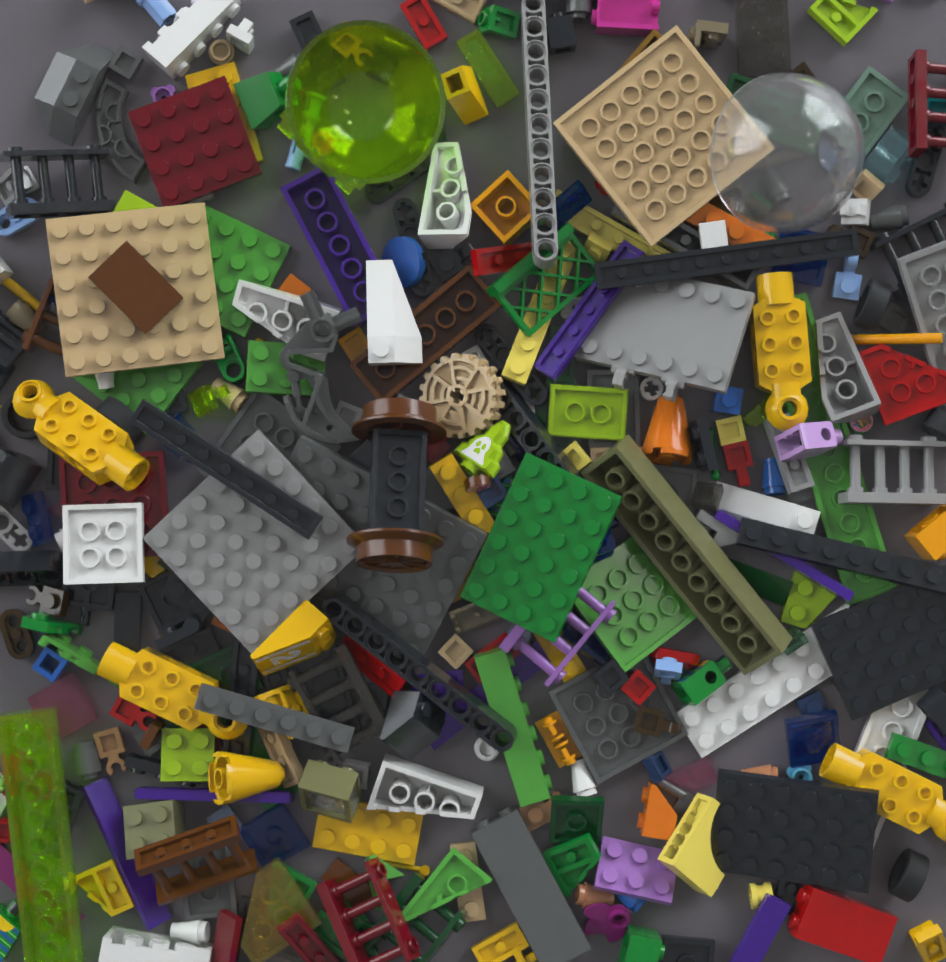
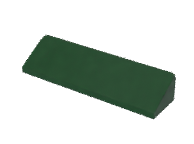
(764, 583)

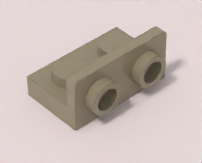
(708, 33)

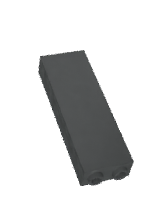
(529, 887)

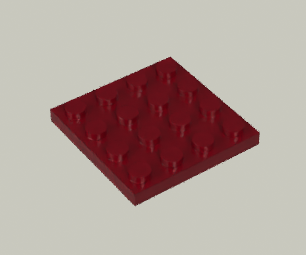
(195, 143)
(152, 491)

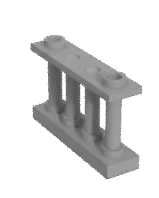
(904, 493)

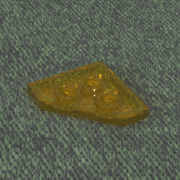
(272, 902)

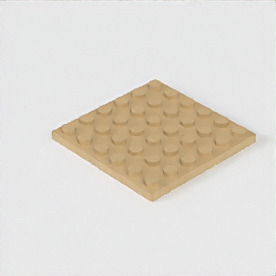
(651, 134)
(94, 330)

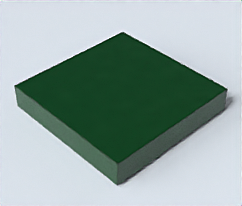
(575, 817)

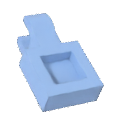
(847, 283)
(668, 669)

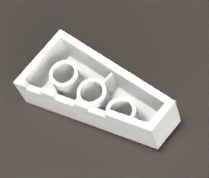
(189, 34)
(422, 790)
(135, 945)

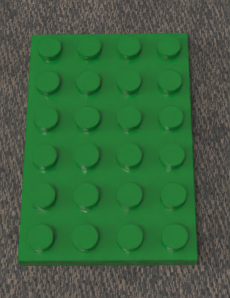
(541, 547)

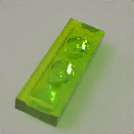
(487, 68)

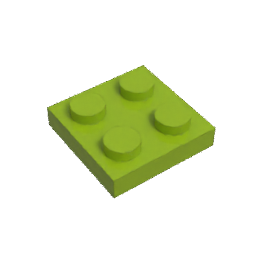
(186, 754)

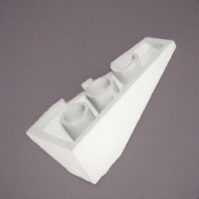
(278, 311)
(390, 322)

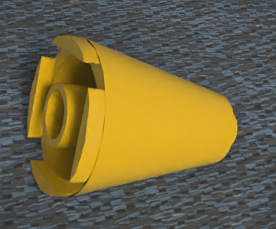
(241, 776)

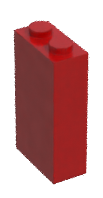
(841, 923)

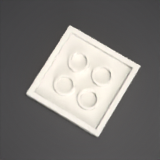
(103, 543)

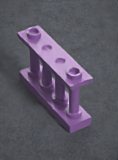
(517, 641)

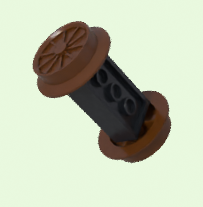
(397, 485)

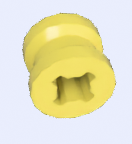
(757, 893)

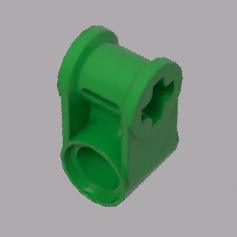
(232, 358)

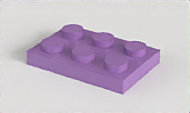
(633, 871)

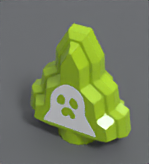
(484, 451)

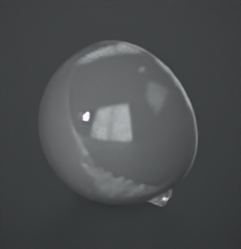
(786, 152)

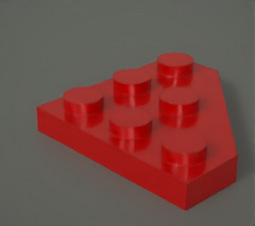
(903, 383)

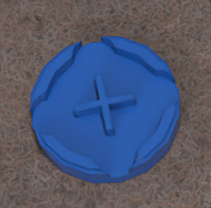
(406, 259)

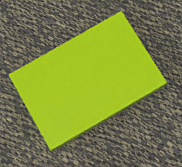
(587, 412)

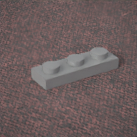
(793, 472)

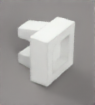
(241, 36)
(856, 212)

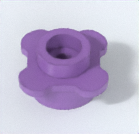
(158, 93)

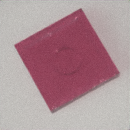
(72, 704)

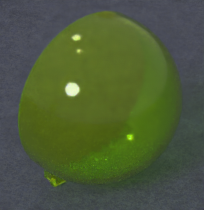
(364, 103)

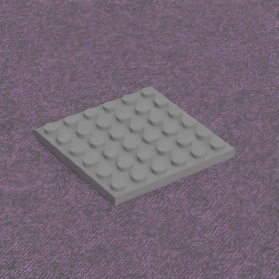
(245, 560)

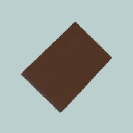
(136, 287)

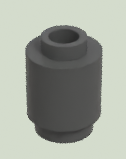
(579, 9)
(86, 759)

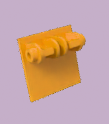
(558, 739)

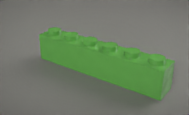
(503, 697)

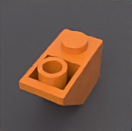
(658, 816)

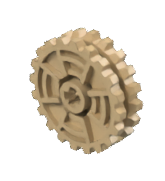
(478, 384)

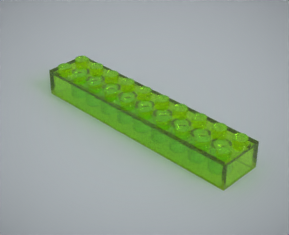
(40, 836)

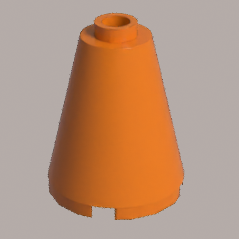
(668, 434)

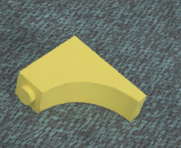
(689, 847)

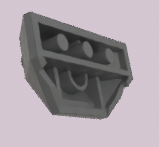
(72, 89)

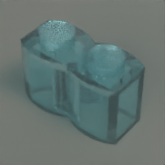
(888, 155)

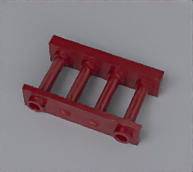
(918, 95)
(343, 917)

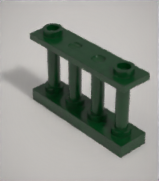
(455, 922)

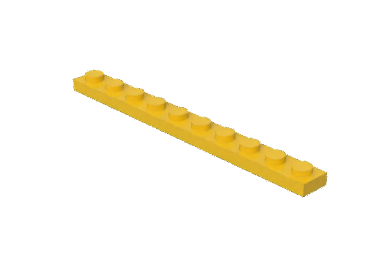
(473, 511)

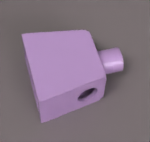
(815, 438)

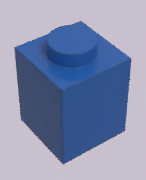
(727, 404)
(51, 664)

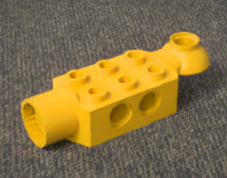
(780, 348)
(81, 435)
(163, 687)
(902, 793)

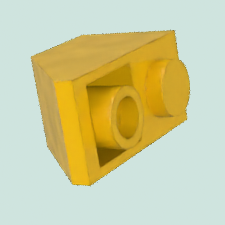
(464, 94)

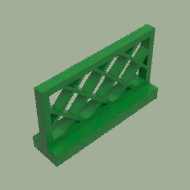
(526, 267)

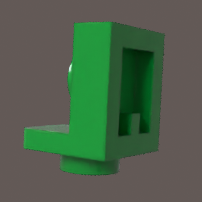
(499, 21)

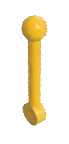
(425, 869)

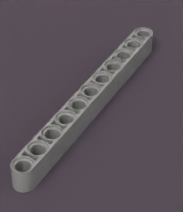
(539, 140)

